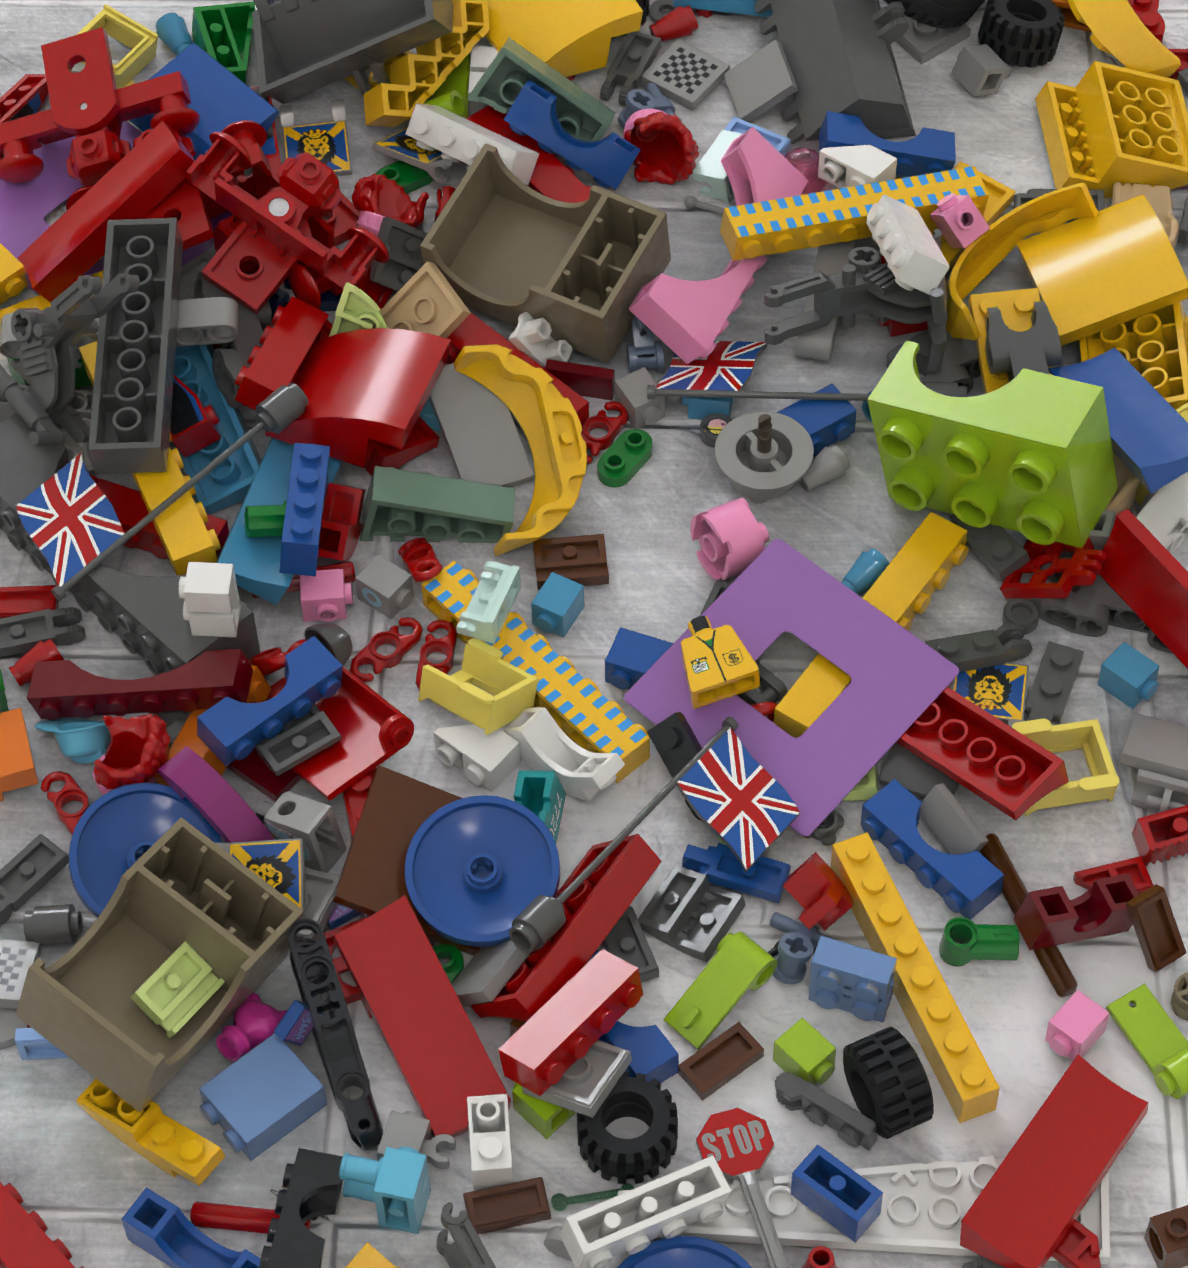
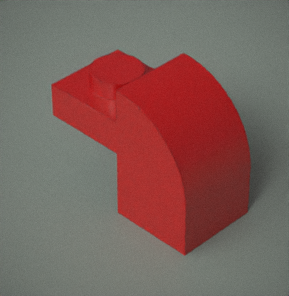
(341, 521)
(818, 892)

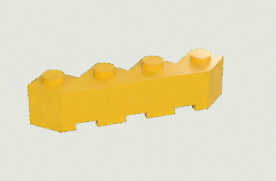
(421, 74)

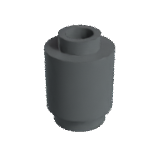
(52, 924)

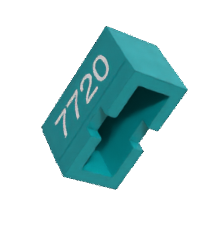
(543, 796)

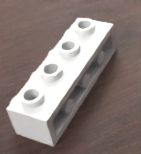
(464, 139)
(906, 245)
(645, 1214)

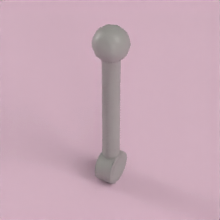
(691, 202)

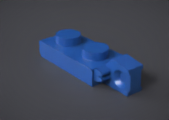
(723, 868)

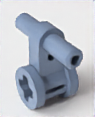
(641, 99)
(644, 350)
(793, 948)

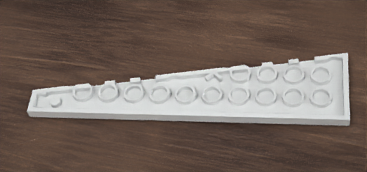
(917, 1215)

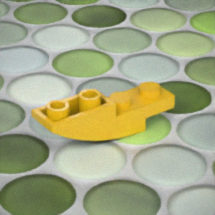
(152, 1134)

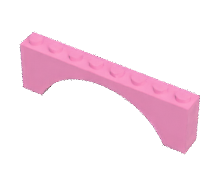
(695, 312)

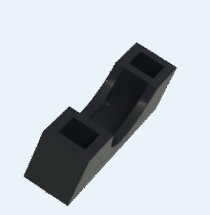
(311, 1193)

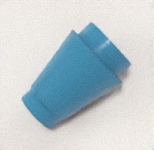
(173, 32)
(865, 571)

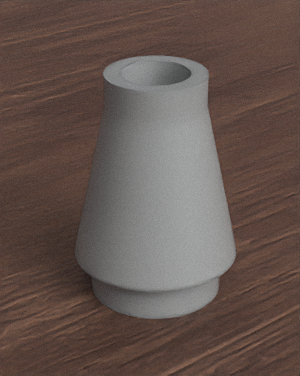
(825, 467)

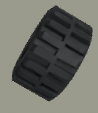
(1022, 30)
(888, 1082)
(633, 1156)

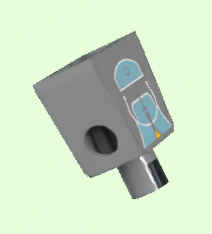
(308, 819)

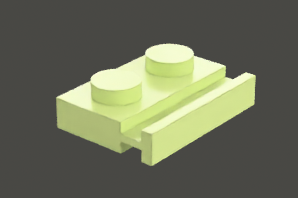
(177, 989)

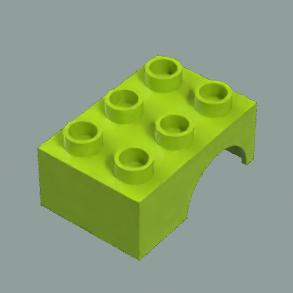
(1009, 458)

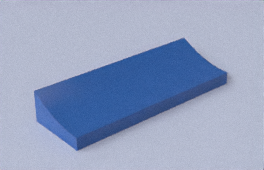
(1142, 424)

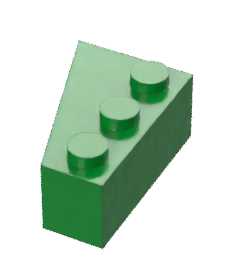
(225, 34)

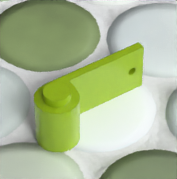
(454, 90)
(719, 987)
(1154, 1039)

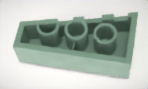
(512, 68)
(435, 507)

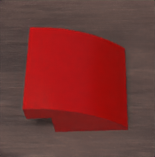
(365, 390)

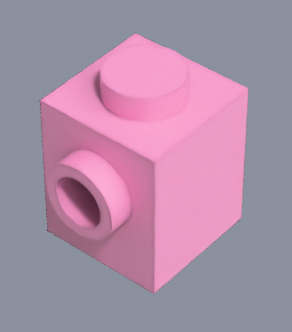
(959, 220)
(325, 596)
(1076, 1026)

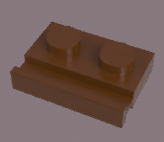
(573, 557)

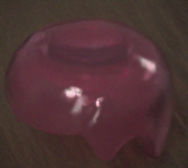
(807, 162)

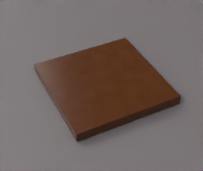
(378, 852)

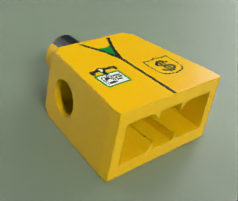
(716, 663)

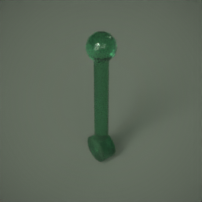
(560, 1201)

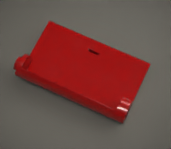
(369, 733)

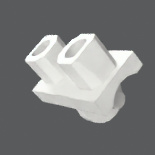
(534, 339)

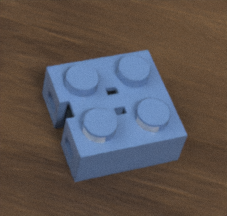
(851, 979)

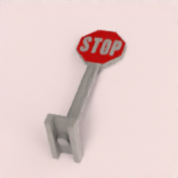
(741, 1149)

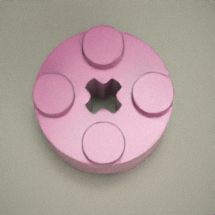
(728, 538)

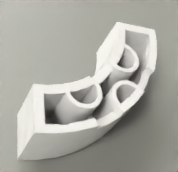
(1168, 513)

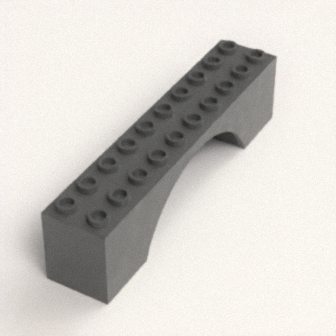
(136, 607)

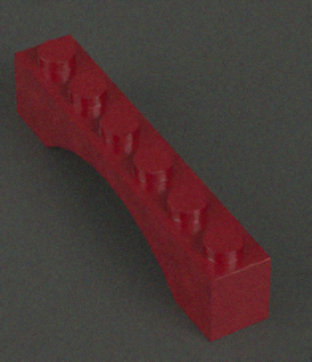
(65, 690)

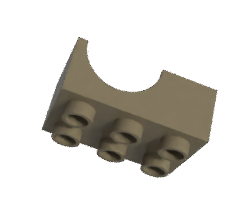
(548, 257)
(169, 896)

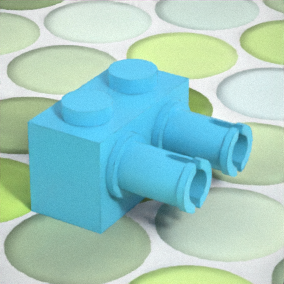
(395, 1183)

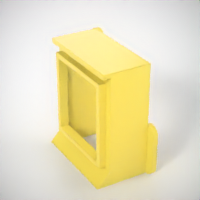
(130, 33)
(484, 668)
(1068, 737)

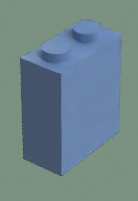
(262, 1097)

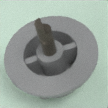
(764, 454)

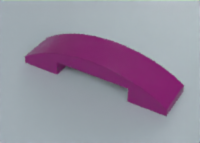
(213, 798)

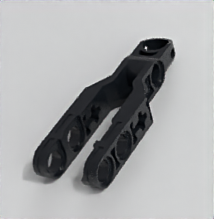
(334, 1036)

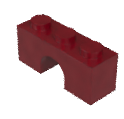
(1053, 919)

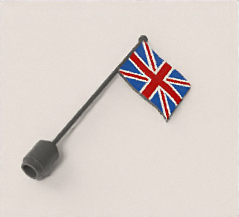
(730, 369)
(78, 524)
(724, 791)

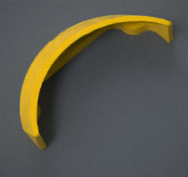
(1124, 35)
(996, 243)
(550, 429)

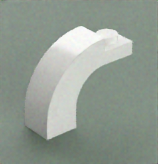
(550, 749)

